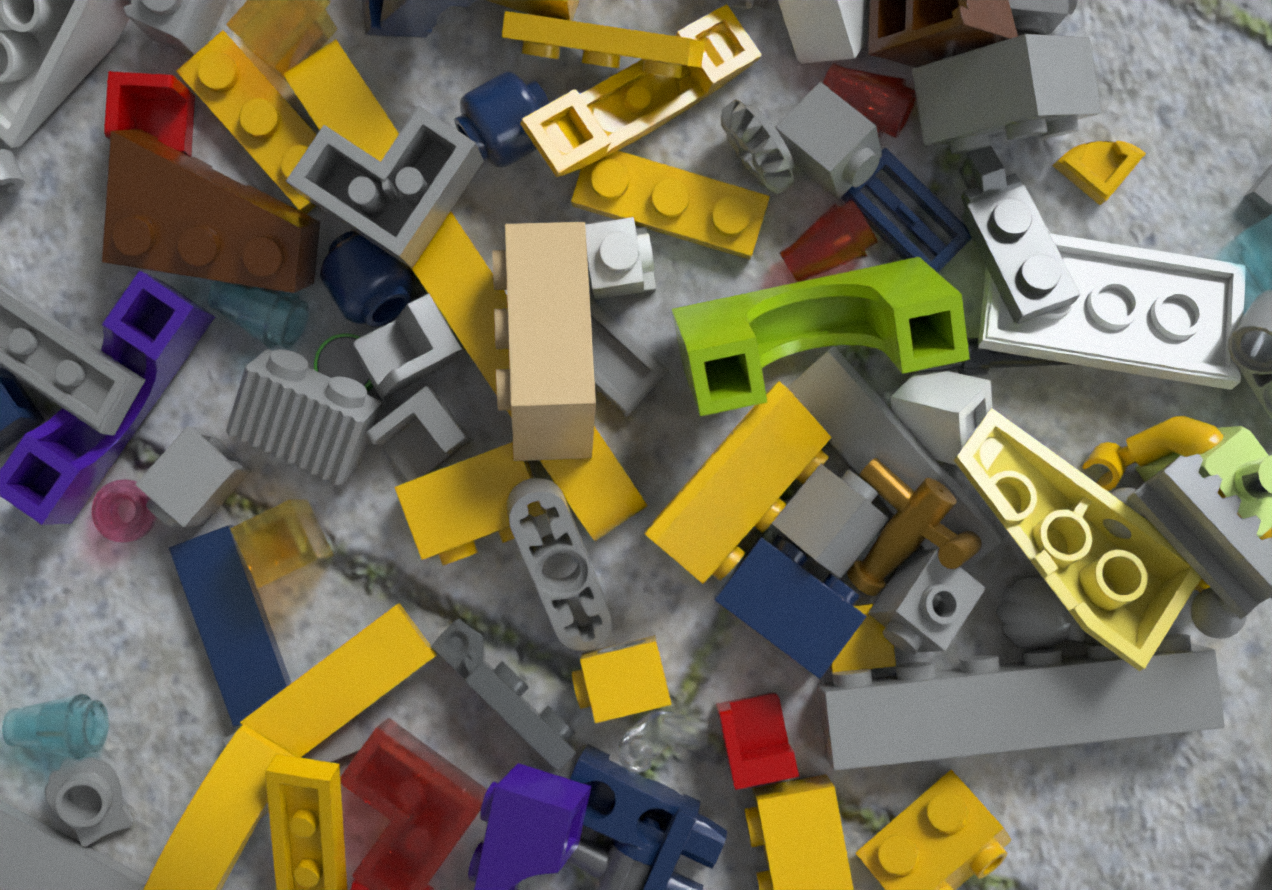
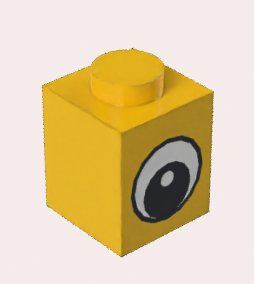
(622, 680)

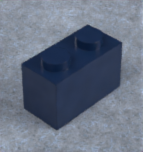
(790, 605)

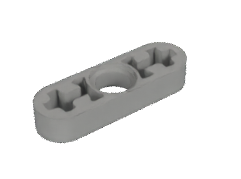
(563, 539)

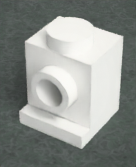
(619, 258)

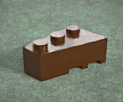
(936, 29)
(198, 223)

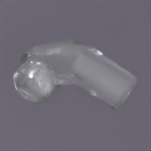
(656, 733)

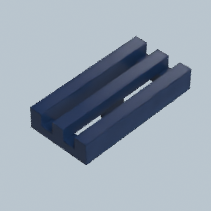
(924, 198)

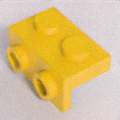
(937, 841)

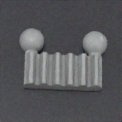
(1209, 539)

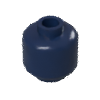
(494, 115)
(366, 280)

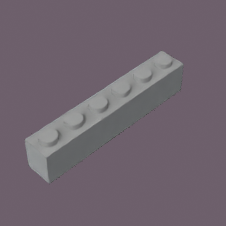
(1017, 704)

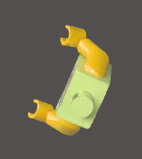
(1225, 451)

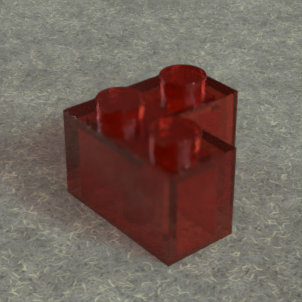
(422, 797)

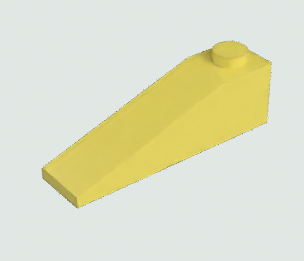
(1112, 586)

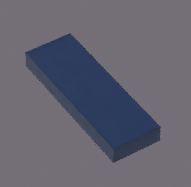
(231, 621)

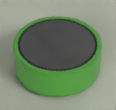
(337, 359)

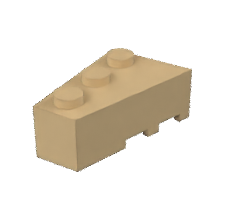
(547, 340)

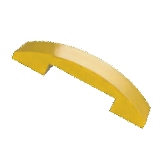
(635, 103)
(218, 817)

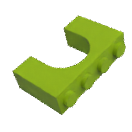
(887, 307)

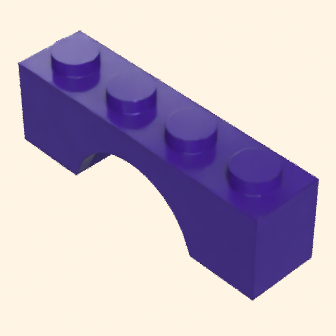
(65, 458)
(530, 827)

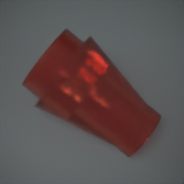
(874, 95)
(830, 242)

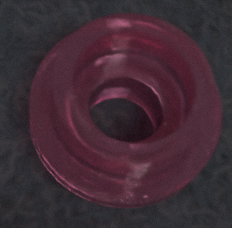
(106, 514)

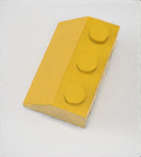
(740, 485)

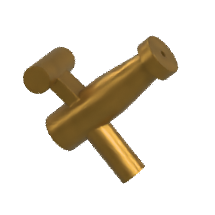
(916, 520)

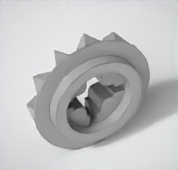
(758, 145)

